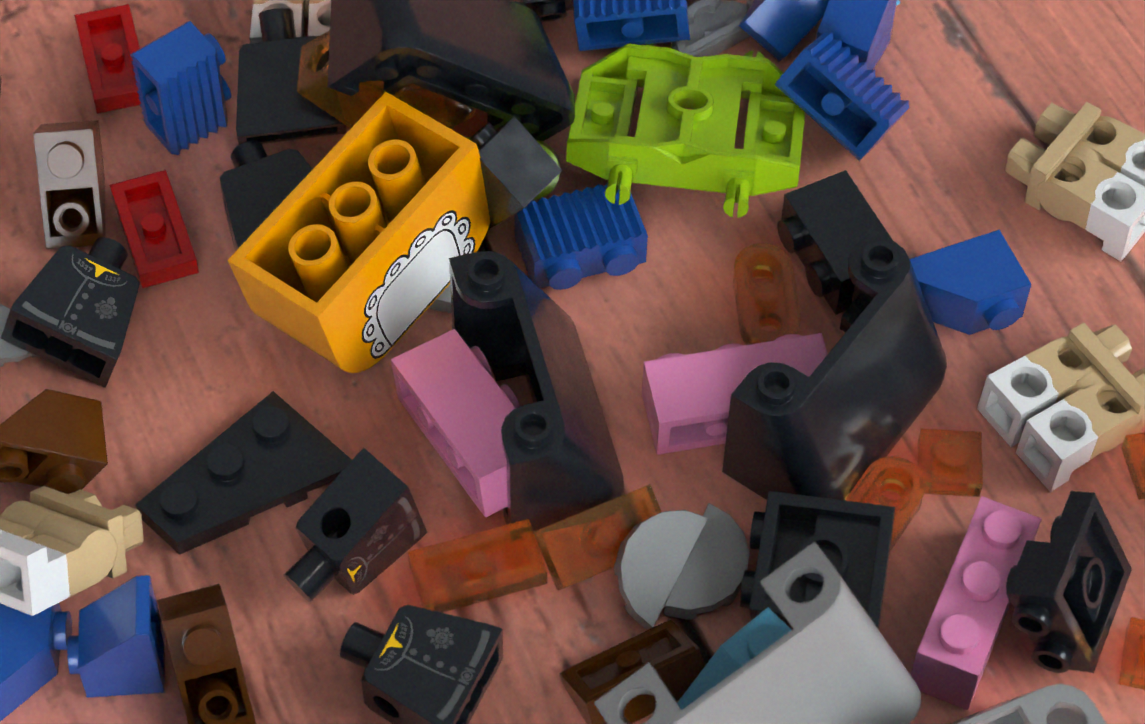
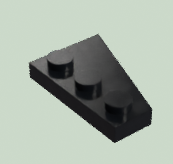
(249, 468)

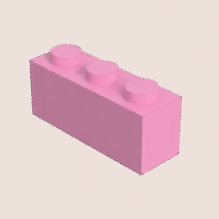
(692, 392)
(459, 412)
(972, 604)

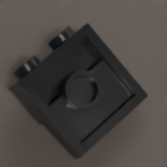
(849, 533)
(1070, 587)

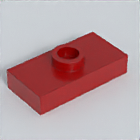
(106, 44)
(154, 229)

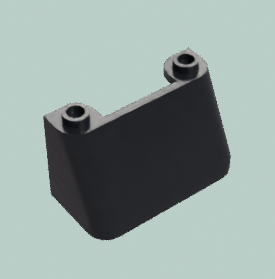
(466, 50)
(860, 400)
(559, 443)

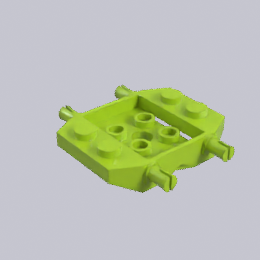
(682, 144)

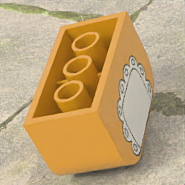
(367, 236)

